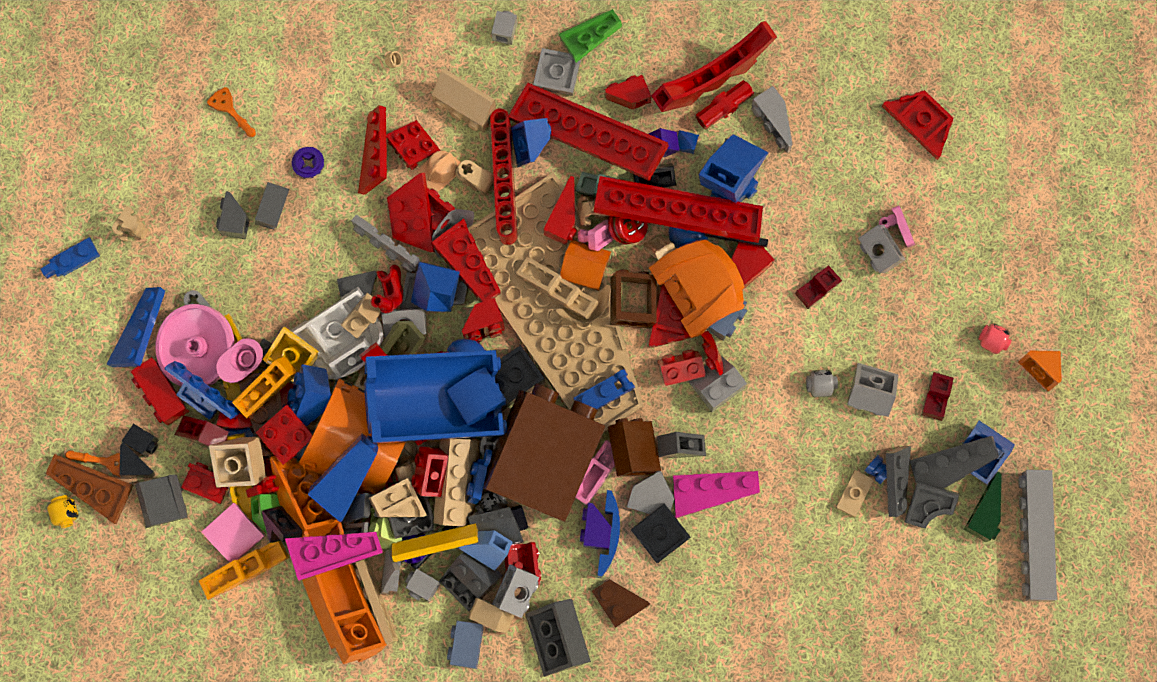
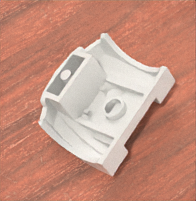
(336, 346)

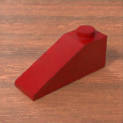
(562, 219)

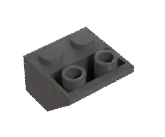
(469, 579)

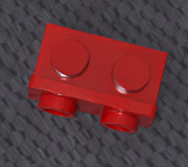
(202, 483)

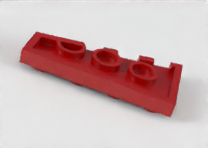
(375, 151)

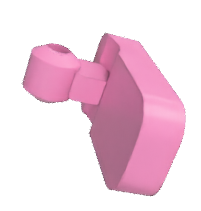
(898, 218)
(596, 237)

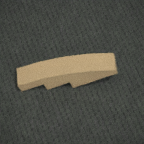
(557, 288)

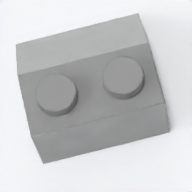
(717, 388)
(873, 390)

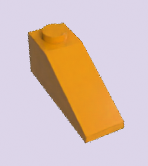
(265, 386)

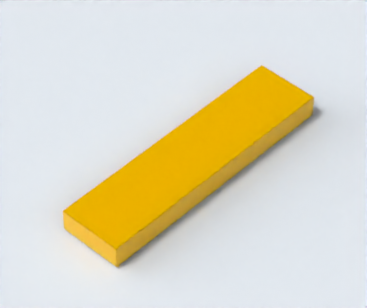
(434, 543)

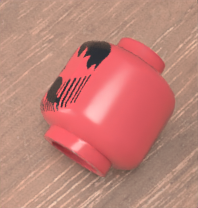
(995, 338)

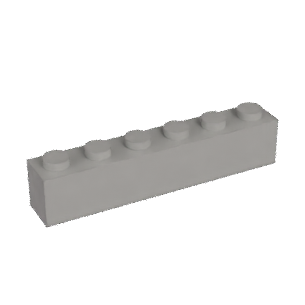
(1038, 536)

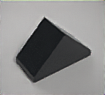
(132, 466)

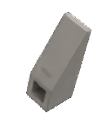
(773, 112)

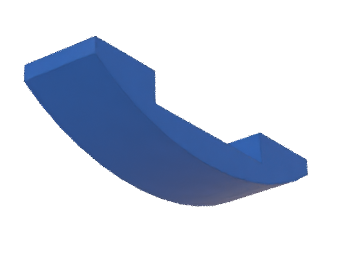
(610, 508)

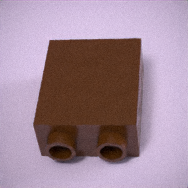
(544, 452)

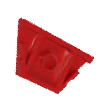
(922, 119)
(412, 214)
(669, 324)

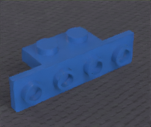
(199, 394)

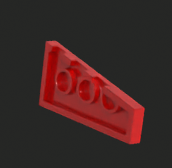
(462, 254)

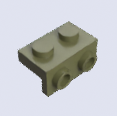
(402, 339)

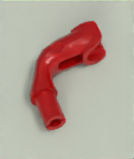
(392, 290)

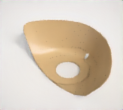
(601, 296)

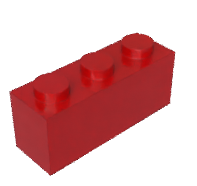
(158, 392)

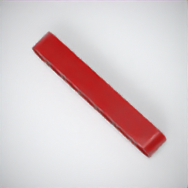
(506, 184)

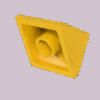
(293, 349)

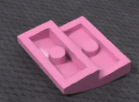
(233, 533)

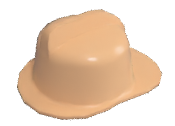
(439, 169)

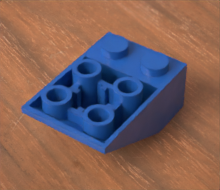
(732, 167)
(309, 393)

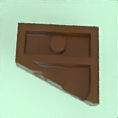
(618, 602)

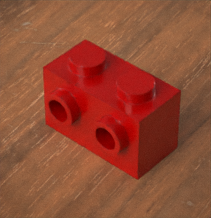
(429, 471)

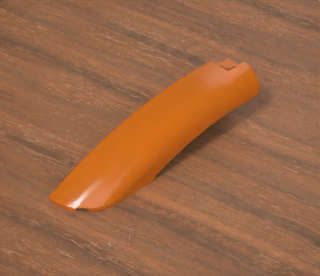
(335, 593)

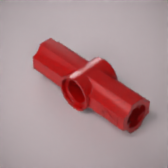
(724, 104)

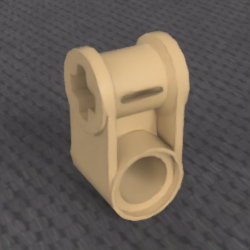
(476, 178)

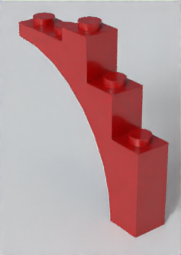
(713, 75)

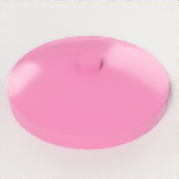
(195, 338)

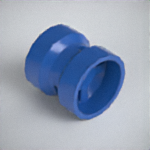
(877, 469)

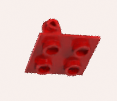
(412, 144)
(285, 434)

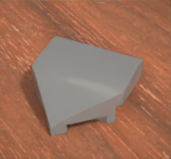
(651, 494)
(390, 574)

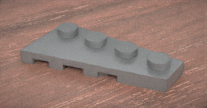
(362, 227)

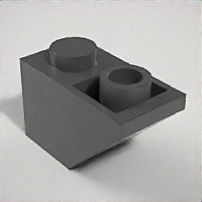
(233, 219)

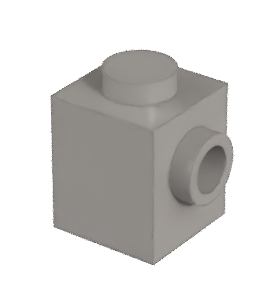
(504, 27)
(421, 585)

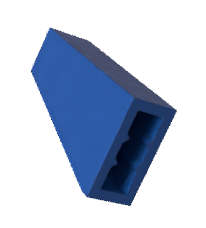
(342, 480)

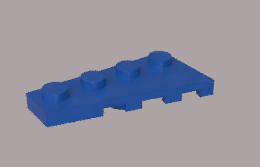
(136, 335)

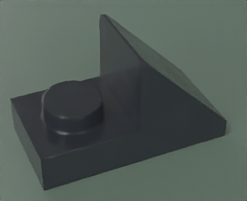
(280, 525)

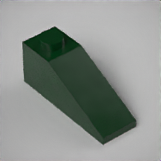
(987, 514)

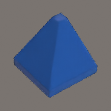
(687, 141)

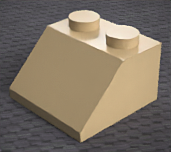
(238, 462)

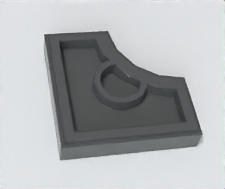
(929, 503)

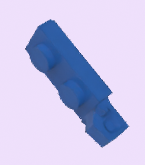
(71, 259)

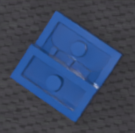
(476, 396)

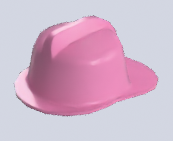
(239, 360)

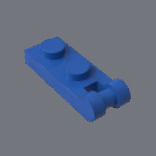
(606, 391)

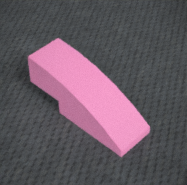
(597, 473)

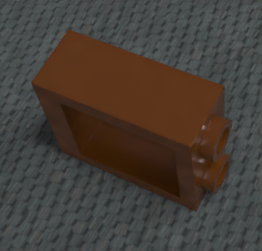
(632, 319)

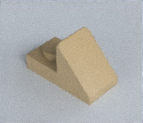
(361, 316)

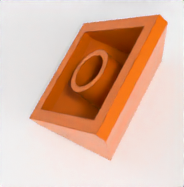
(584, 265)
(1044, 367)

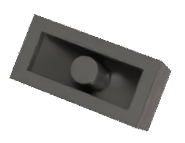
(681, 445)

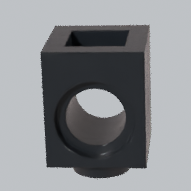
(141, 440)

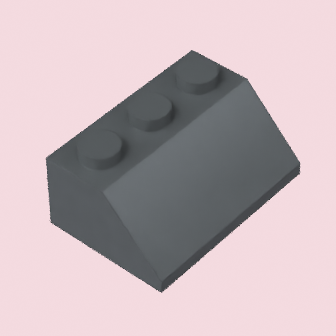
(557, 637)

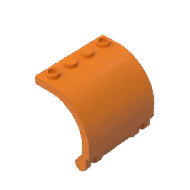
(338, 428)

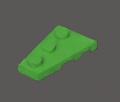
(588, 35)

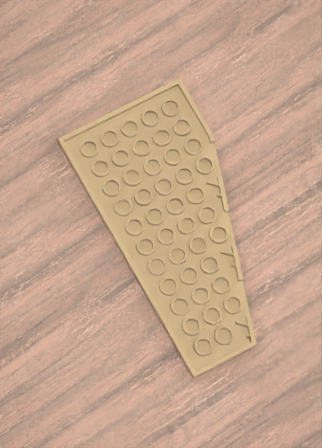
(566, 351)

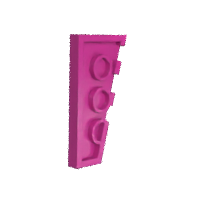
(705, 491)
(325, 553)

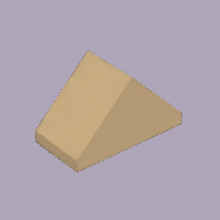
(490, 616)

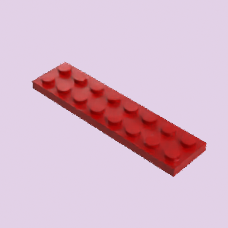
(591, 131)
(678, 209)

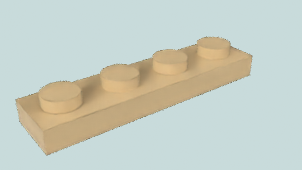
(372, 593)

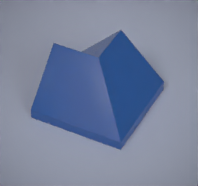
(435, 287)

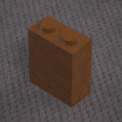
(634, 447)

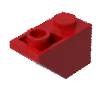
(630, 93)

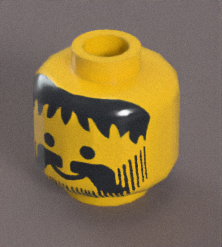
(62, 511)

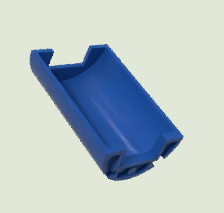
(410, 398)

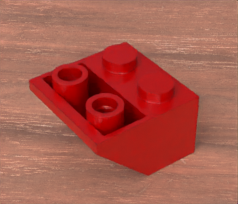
(484, 321)

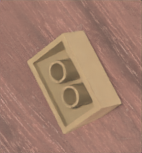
(463, 101)

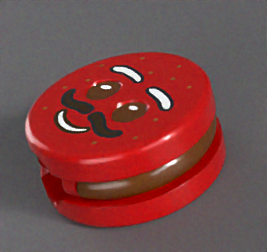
(626, 230)

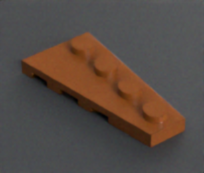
(95, 488)

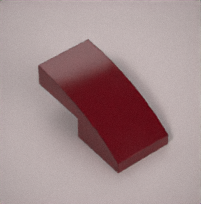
(818, 287)
(937, 396)

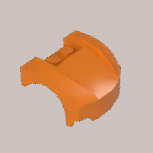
(700, 283)

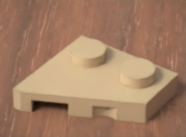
(398, 501)

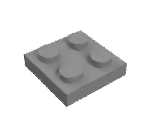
(556, 72)

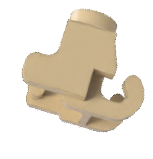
(586, 209)
(130, 224)

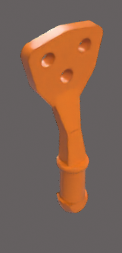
(228, 107)
(109, 461)

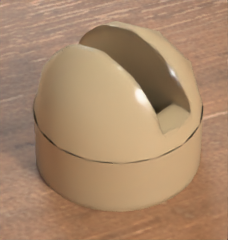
(393, 59)

